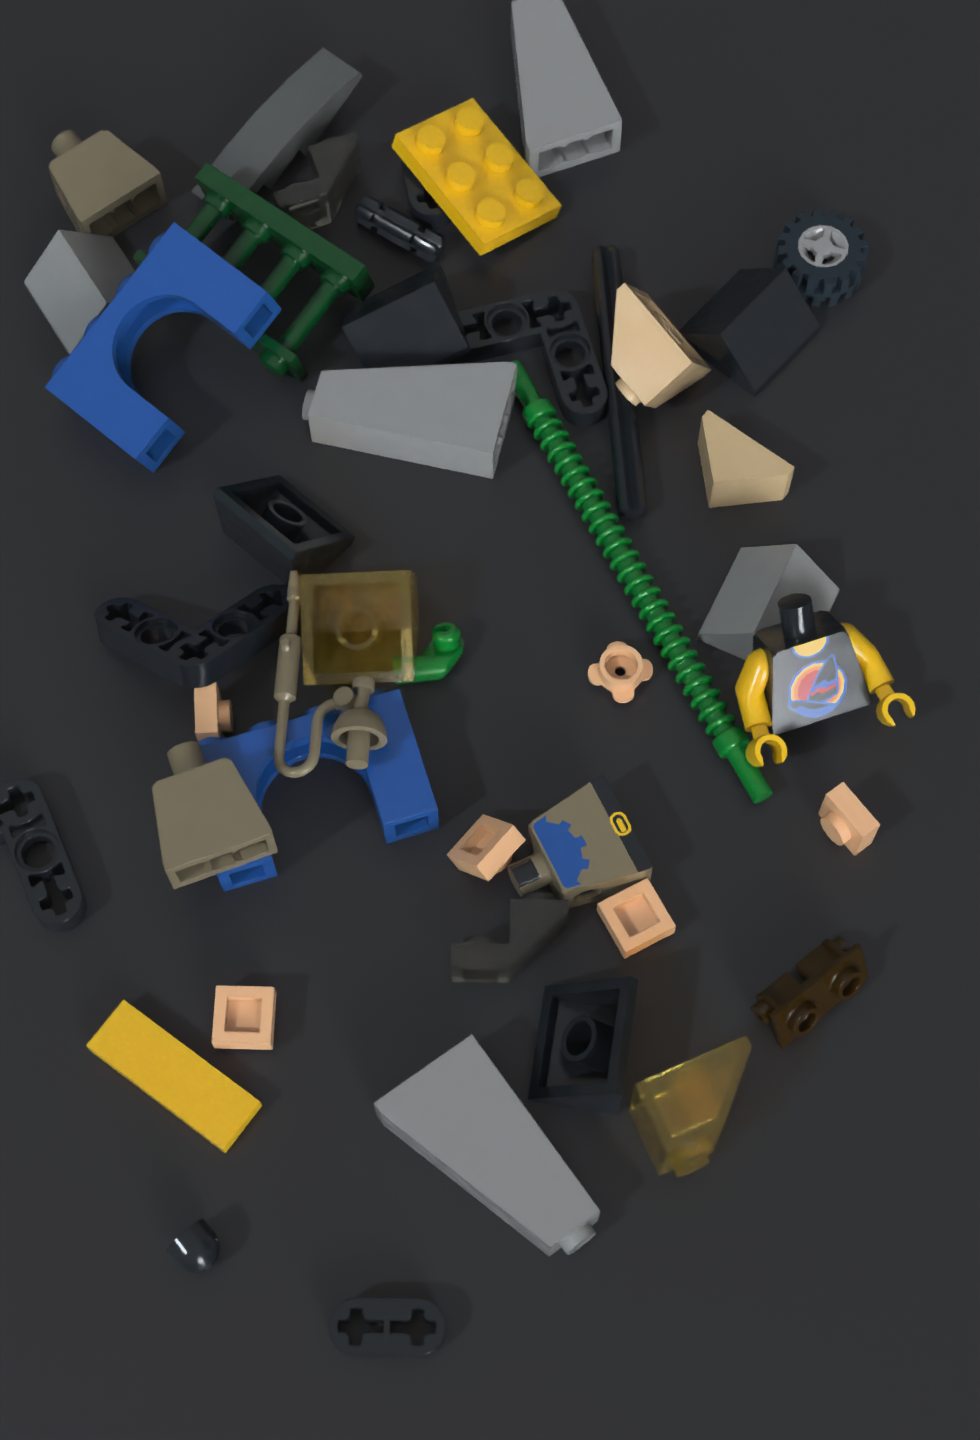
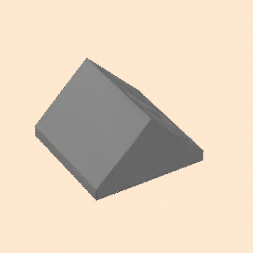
(76, 281)
(752, 592)

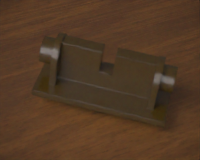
(832, 974)

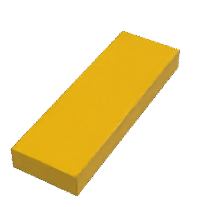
(174, 1076)

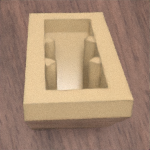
(738, 467)

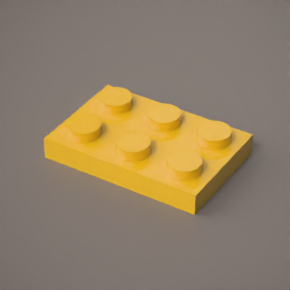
(476, 176)

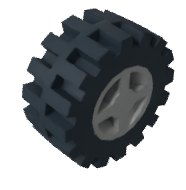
(821, 237)

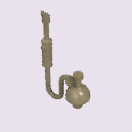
(355, 729)

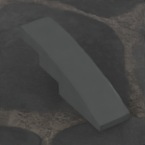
(287, 123)

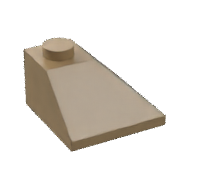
(650, 351)

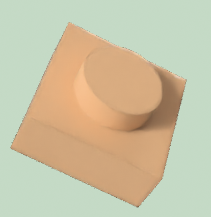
(212, 713)
(847, 819)
(486, 847)
(636, 918)
(244, 1017)

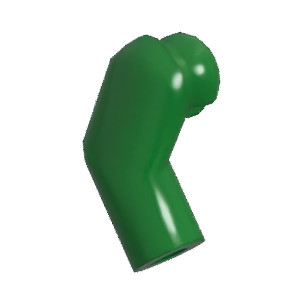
(440, 653)

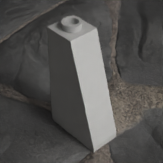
(559, 91)
(417, 413)
(488, 1143)

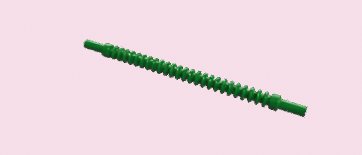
(729, 741)

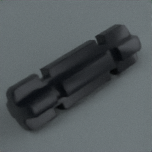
(399, 229)

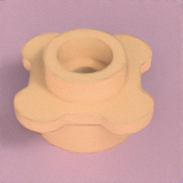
(625, 657)

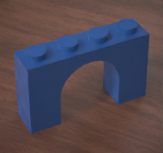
(173, 278)
(393, 773)

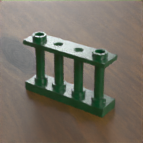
(299, 249)

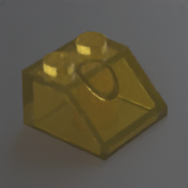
(359, 626)
(687, 1107)

